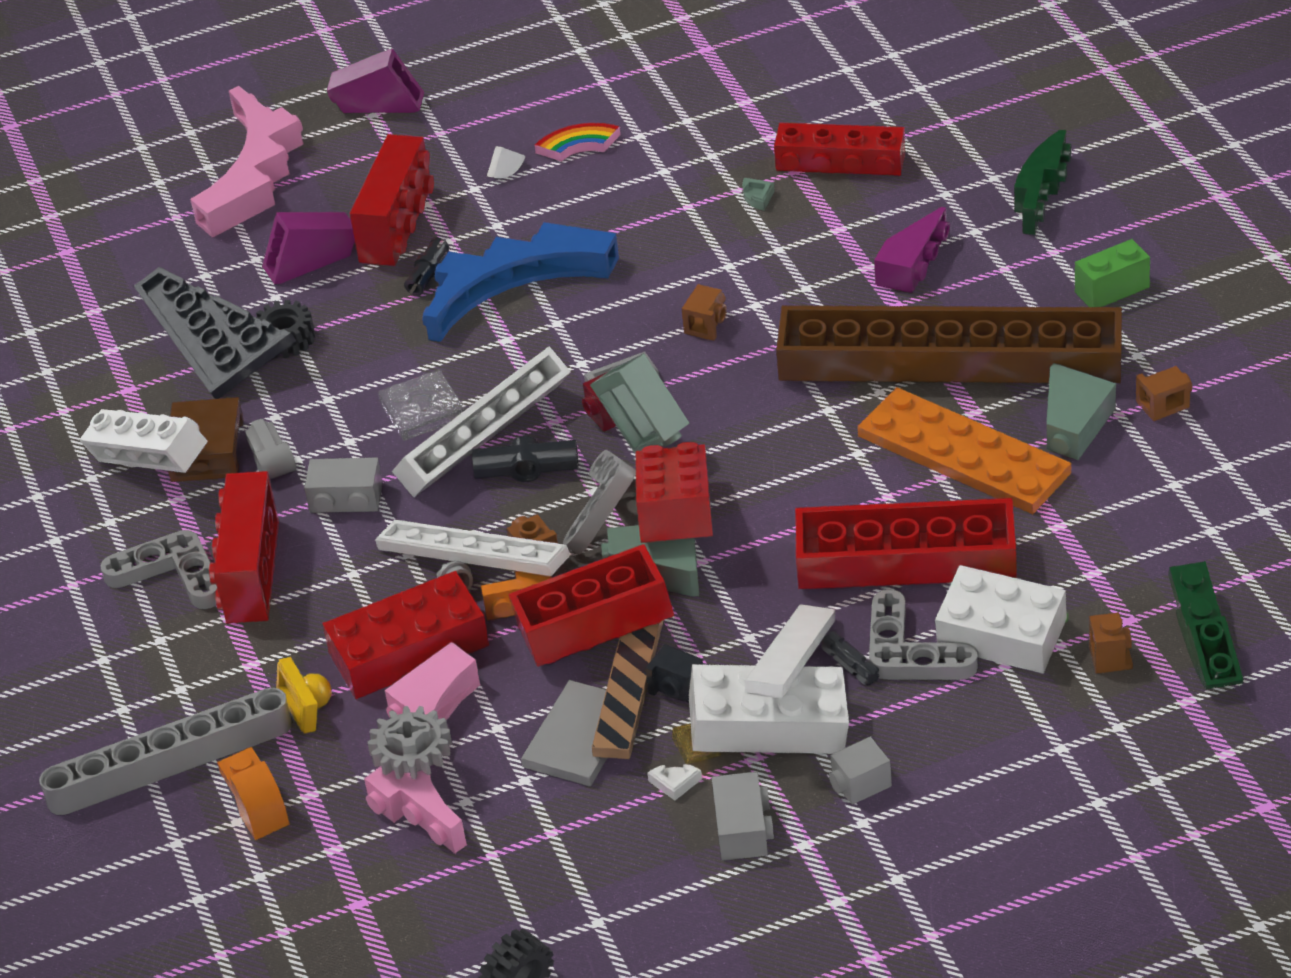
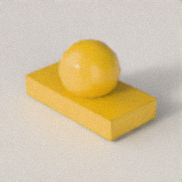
(302, 693)

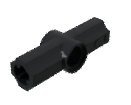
(525, 459)

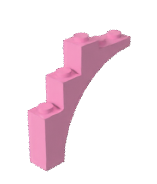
(250, 180)
(438, 686)

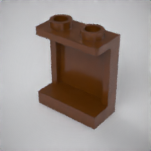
(219, 425)

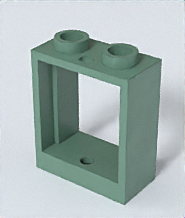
(640, 404)

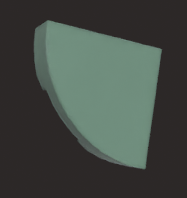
(757, 192)

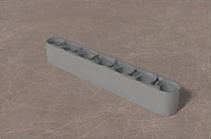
(165, 751)

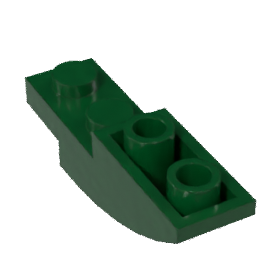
(1040, 178)
(1204, 627)

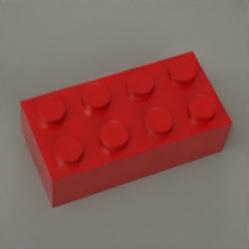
(391, 200)
(673, 492)
(245, 547)
(591, 605)
(399, 633)

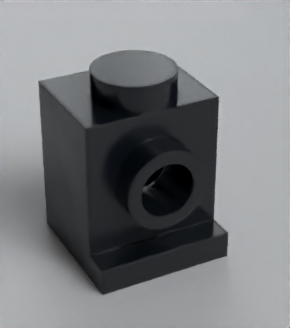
(671, 672)

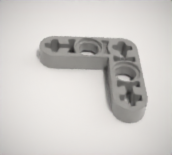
(614, 480)
(178, 559)
(896, 649)

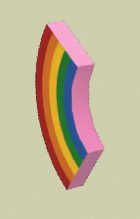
(577, 139)

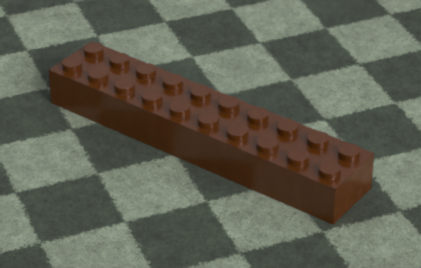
(946, 343)

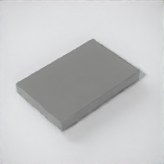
(567, 735)

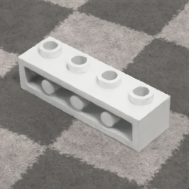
(143, 440)

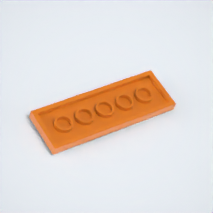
(964, 450)

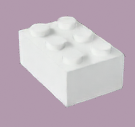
(1002, 618)

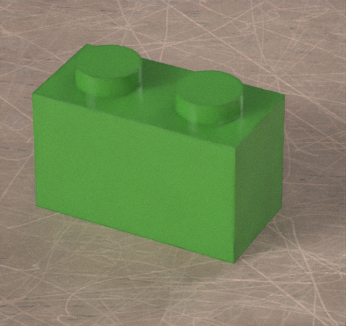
(1112, 274)

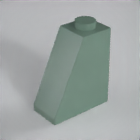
(1076, 409)
(673, 558)

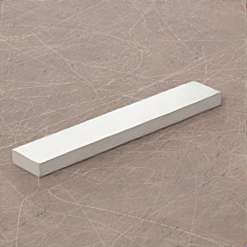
(473, 547)
(789, 651)

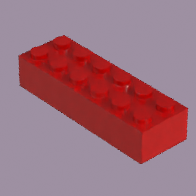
(903, 542)

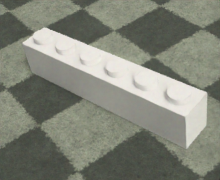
(481, 422)

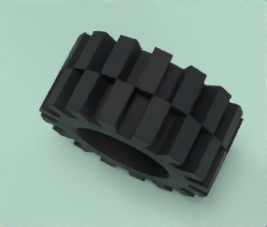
(296, 320)
(518, 957)

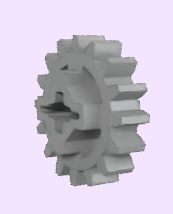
(409, 742)

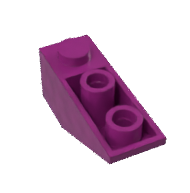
(908, 253)

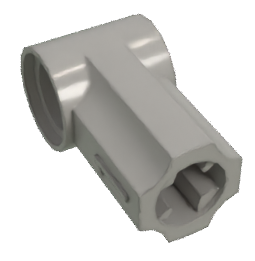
(269, 450)

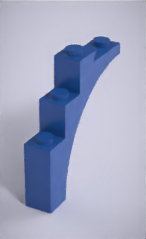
(509, 263)

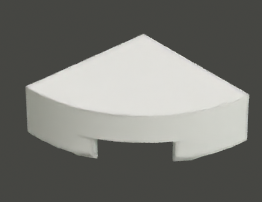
(504, 163)
(674, 780)

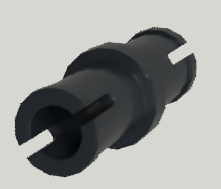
(426, 265)

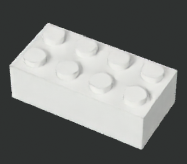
(805, 720)

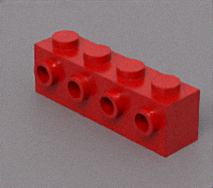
(840, 148)

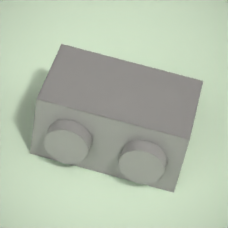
(343, 485)
(740, 815)

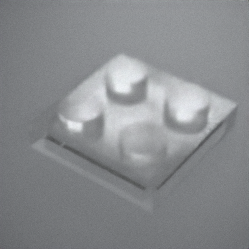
(420, 404)

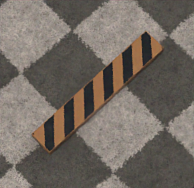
(625, 693)

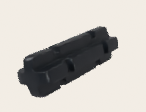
(850, 658)

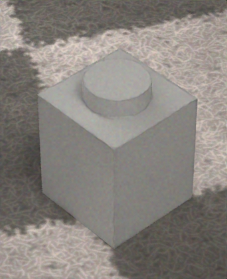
(860, 771)

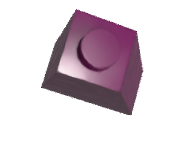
(376, 86)
(306, 243)

